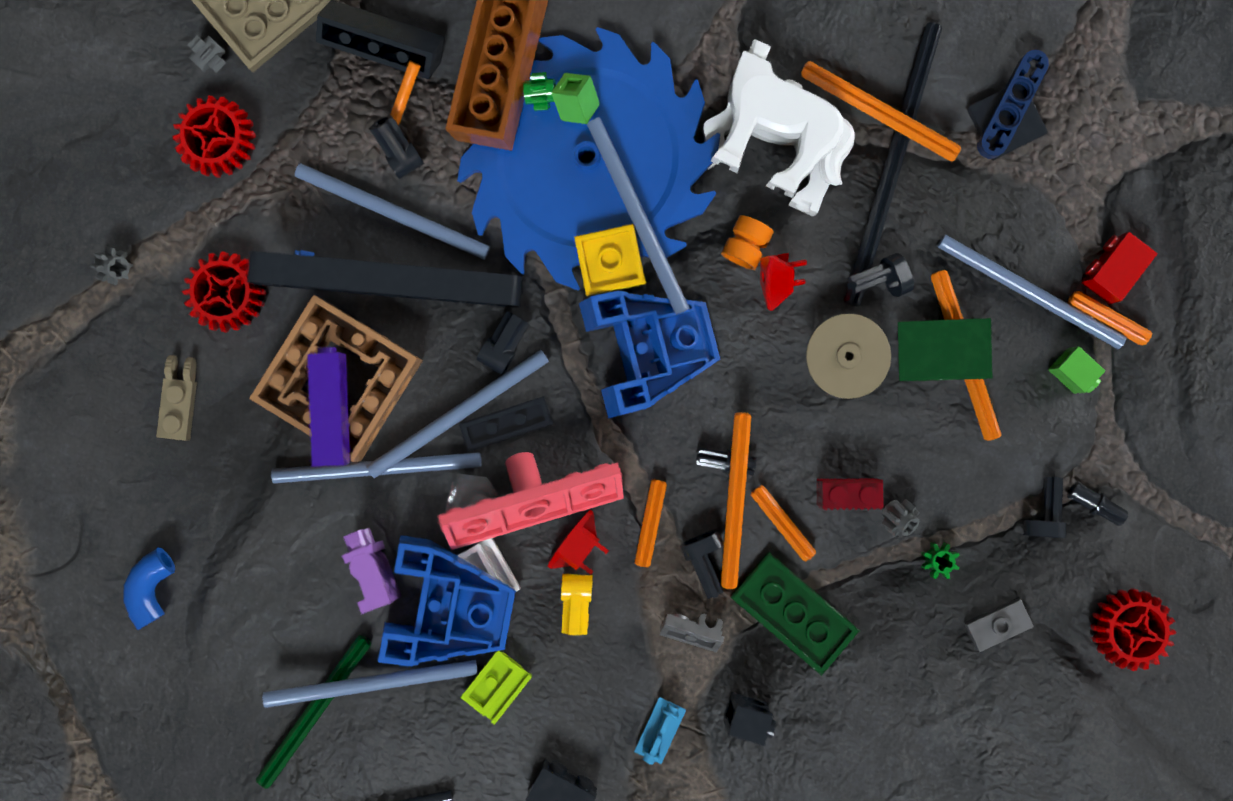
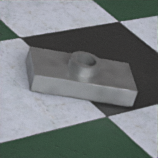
(999, 625)

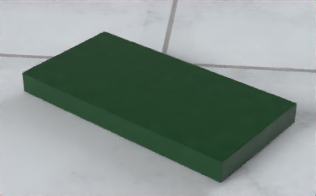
(794, 613)

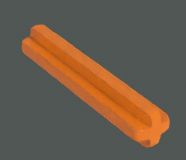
(1111, 318)
(650, 523)
(783, 523)

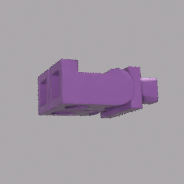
(371, 569)

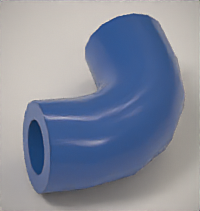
(141, 585)

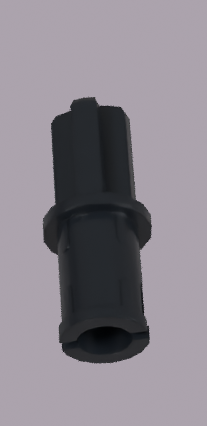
(721, 460)
(1097, 504)

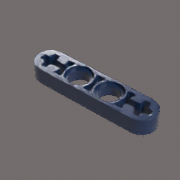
(1012, 104)

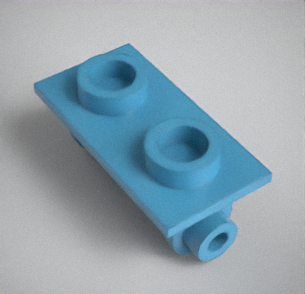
(659, 731)

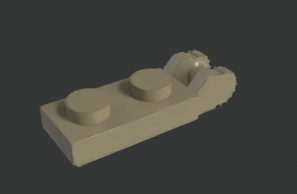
(177, 400)

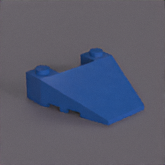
(654, 345)
(457, 608)

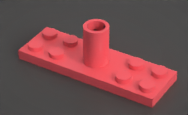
(531, 501)

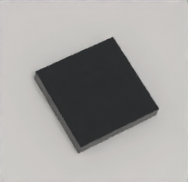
(1029, 129)

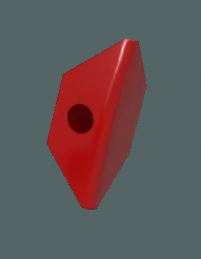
(778, 278)
(577, 545)

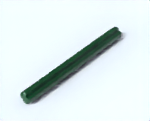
(311, 714)

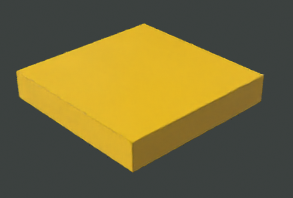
(610, 260)

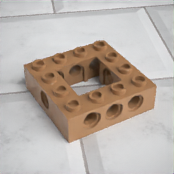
(316, 328)

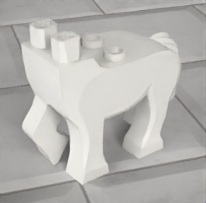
(782, 115)

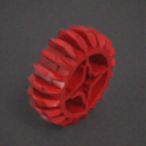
(217, 113)
(204, 303)
(1157, 638)

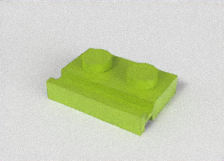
(496, 686)

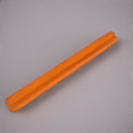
(881, 111)
(976, 387)
(735, 500)

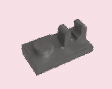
(683, 630)

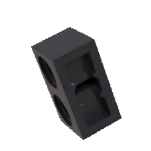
(749, 719)

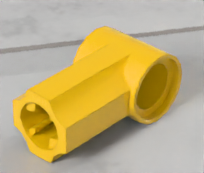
(576, 595)

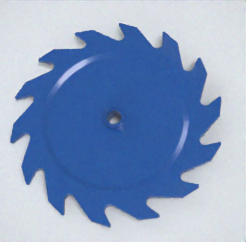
(552, 196)

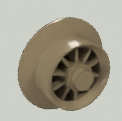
(848, 356)

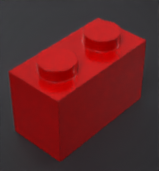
(1118, 267)

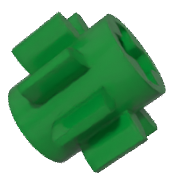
(539, 91)
(948, 565)

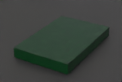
(945, 349)

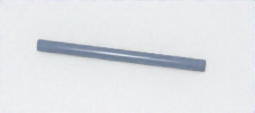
(392, 211)
(638, 216)
(1032, 292)
(457, 414)
(359, 469)
(369, 683)

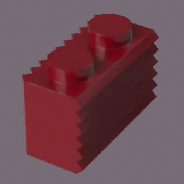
(850, 494)

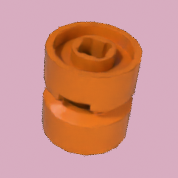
(746, 245)

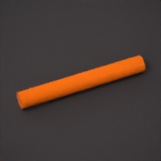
(405, 91)

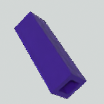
(328, 408)

